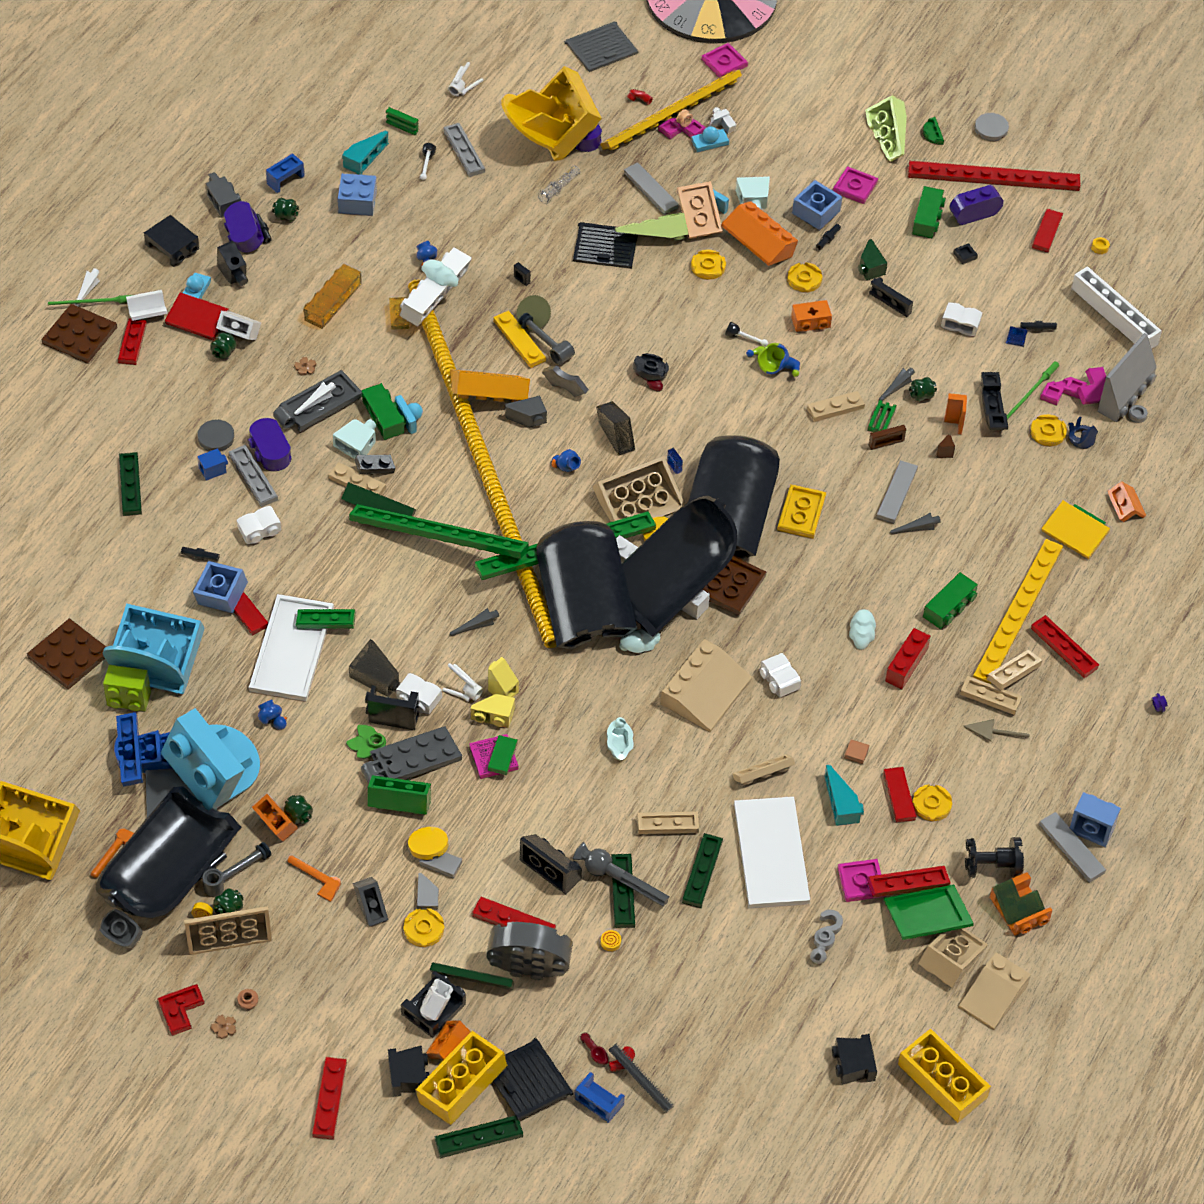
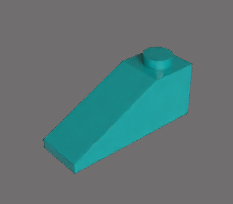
(364, 152)
(842, 798)

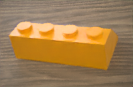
(489, 385)

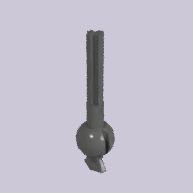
(599, 862)

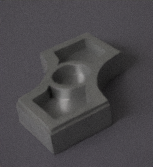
(569, 382)

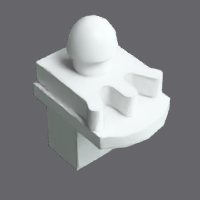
(724, 119)

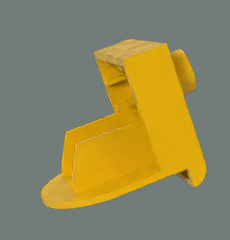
(556, 115)
(34, 830)

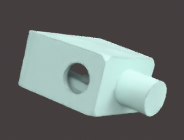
(754, 190)
(355, 438)

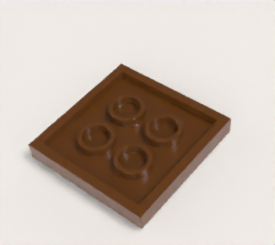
(79, 333)
(735, 585)
(68, 653)

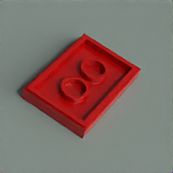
(195, 316)

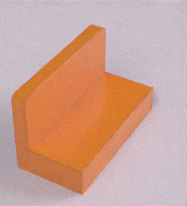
(956, 410)
(1125, 501)
(448, 1039)

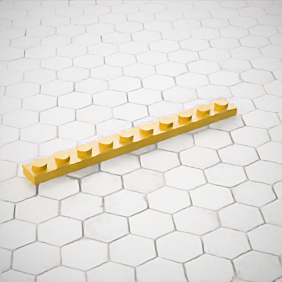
(666, 113)
(1018, 610)

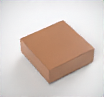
(856, 751)

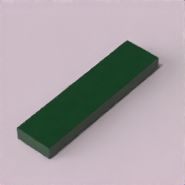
(130, 484)
(361, 496)
(702, 870)
(623, 895)
(473, 976)
(478, 1136)

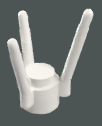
(458, 85)
(471, 689)

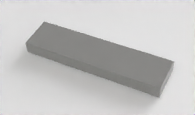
(464, 149)
(651, 188)
(253, 476)
(897, 492)
(1072, 847)

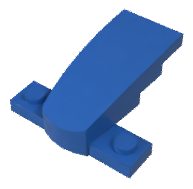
(137, 752)

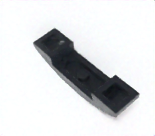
(992, 401)

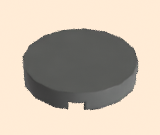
(216, 435)

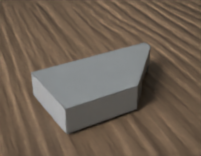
(445, 864)
(427, 894)

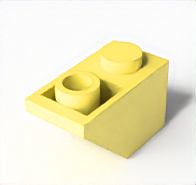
(502, 679)
(494, 710)

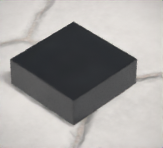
(965, 253)
(522, 274)

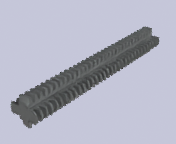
(640, 1077)

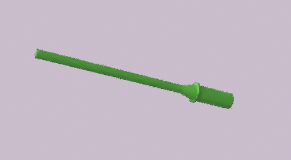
(120, 299)
(1045, 375)

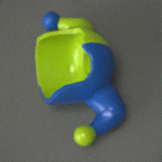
(775, 358)

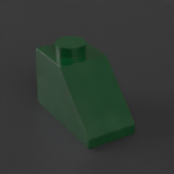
(872, 262)

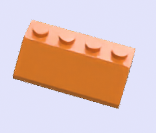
(760, 233)

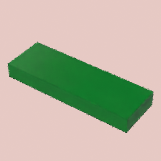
(325, 619)

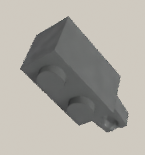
(221, 193)

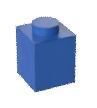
(212, 464)

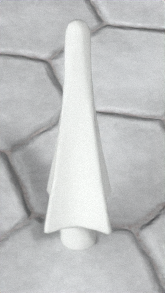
(89, 283)
(318, 396)

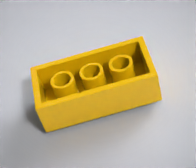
(944, 1075)
(461, 1077)

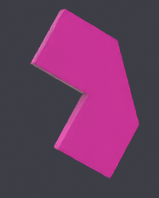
(672, 128)
(1054, 390)
(1092, 393)

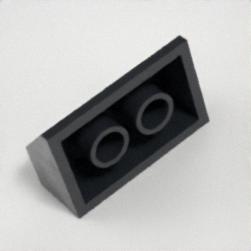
(549, 863)

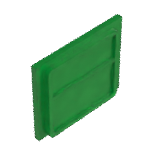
(928, 912)

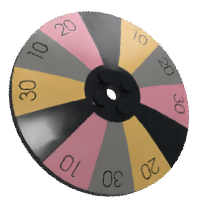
(712, 19)

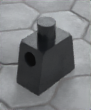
(232, 263)

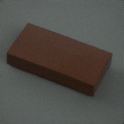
(887, 437)

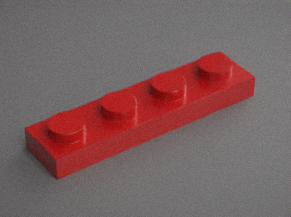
(1064, 646)
(908, 881)
(500, 914)
(329, 1098)

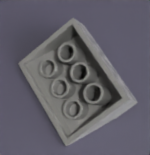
(1128, 380)

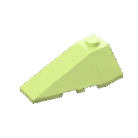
(889, 126)
(665, 226)

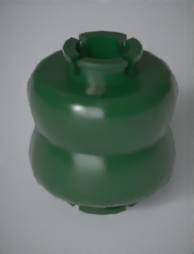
(285, 209)
(223, 345)
(922, 389)
(298, 809)
(228, 902)

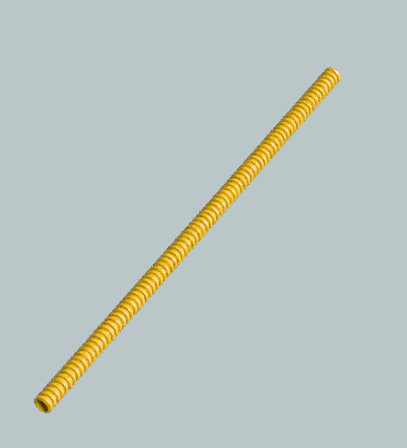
(487, 474)

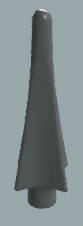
(901, 380)
(924, 523)
(483, 619)

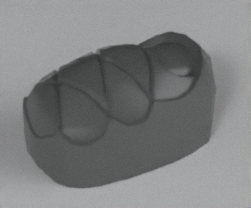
(120, 929)

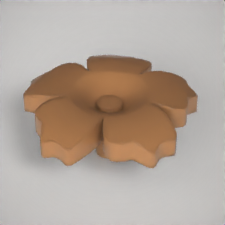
(305, 366)
(224, 1027)

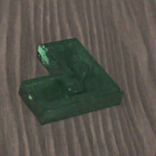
(1014, 906)

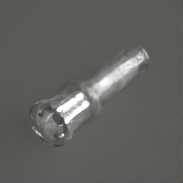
(554, 188)

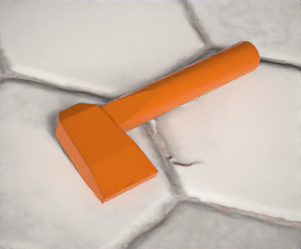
(122, 837)
(331, 885)

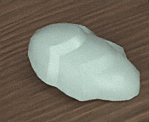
(440, 273)
(862, 629)
(639, 641)
(619, 738)

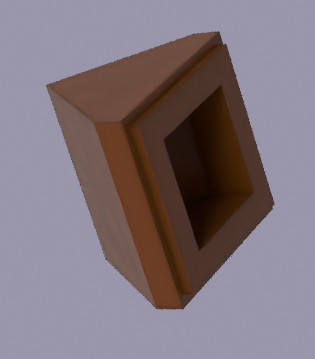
(946, 448)

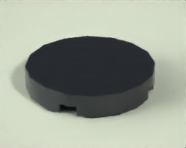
(650, 367)

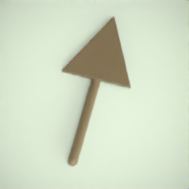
(986, 729)

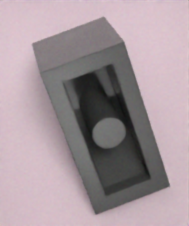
(527, 412)
(370, 901)

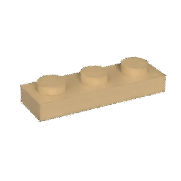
(835, 406)
(343, 474)
(1014, 669)
(991, 695)
(764, 769)
(668, 822)

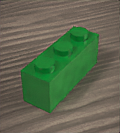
(929, 212)
(383, 411)
(950, 601)
(399, 795)

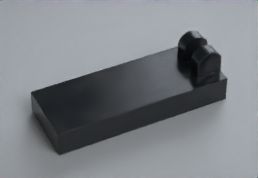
(891, 297)

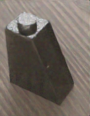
(616, 427)
(375, 669)

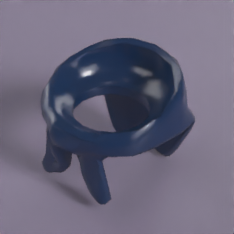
(1087, 437)

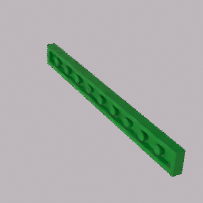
(439, 531)
(504, 564)

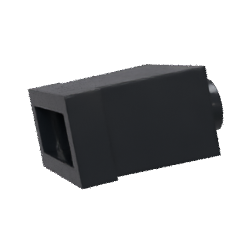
(854, 1059)
(407, 1069)

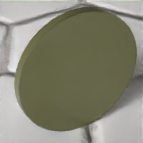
(537, 308)

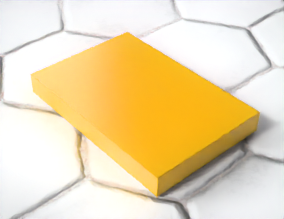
(801, 511)
(1075, 529)

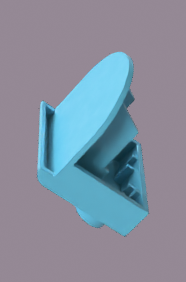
(157, 643)
(211, 759)

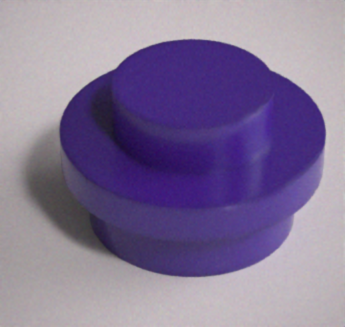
(1159, 702)

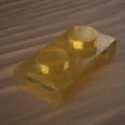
(397, 321)

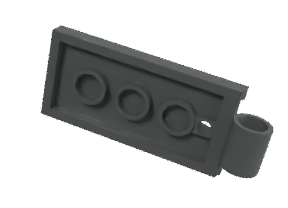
(343, 395)
(413, 756)

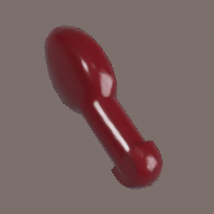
(654, 385)
(597, 1053)

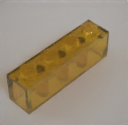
(332, 296)

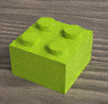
(127, 688)

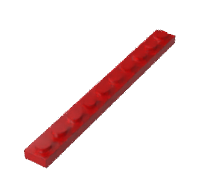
(994, 175)

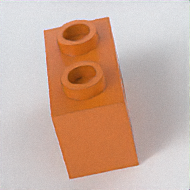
(811, 316)
(274, 817)

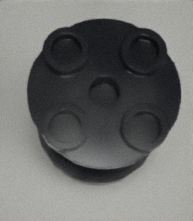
(1002, 857)

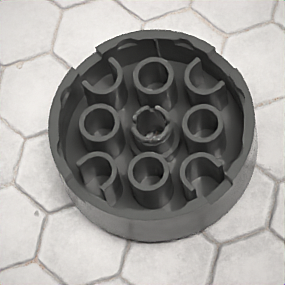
(529, 950)

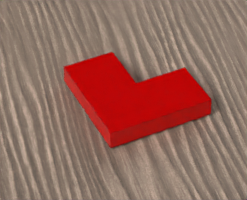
(175, 1007)

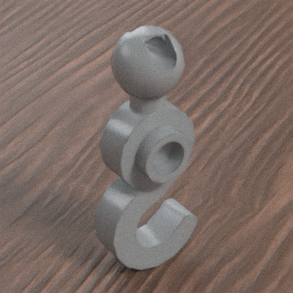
(825, 936)

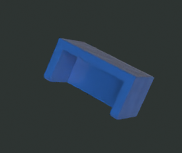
(283, 170)
(598, 1099)

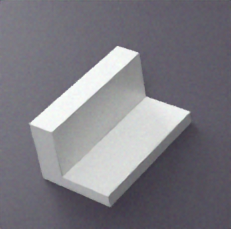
(146, 305)

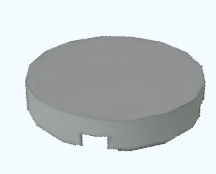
(991, 126)

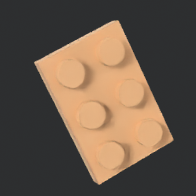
(700, 210)

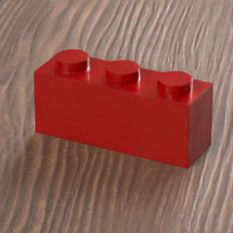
(907, 658)

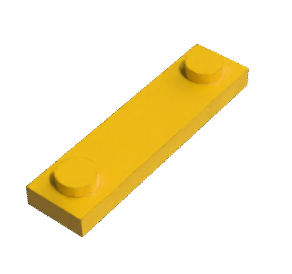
(519, 339)

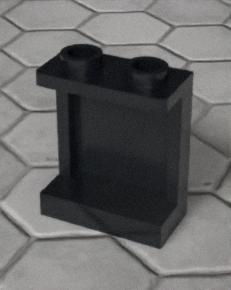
(172, 239)
(392, 711)
(412, 1012)

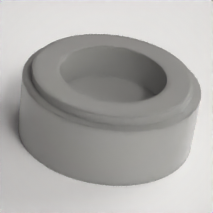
(1137, 414)

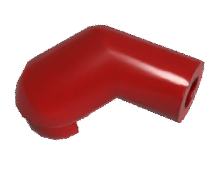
(641, 95)
(615, 1065)

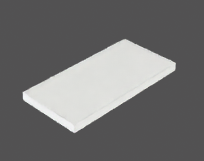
(288, 653)
(771, 852)

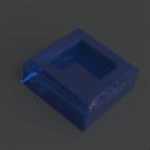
(1016, 336)
(674, 460)

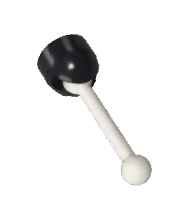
(428, 154)
(733, 330)

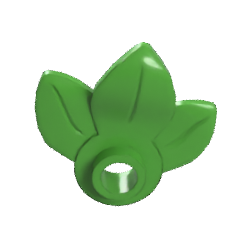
(365, 741)

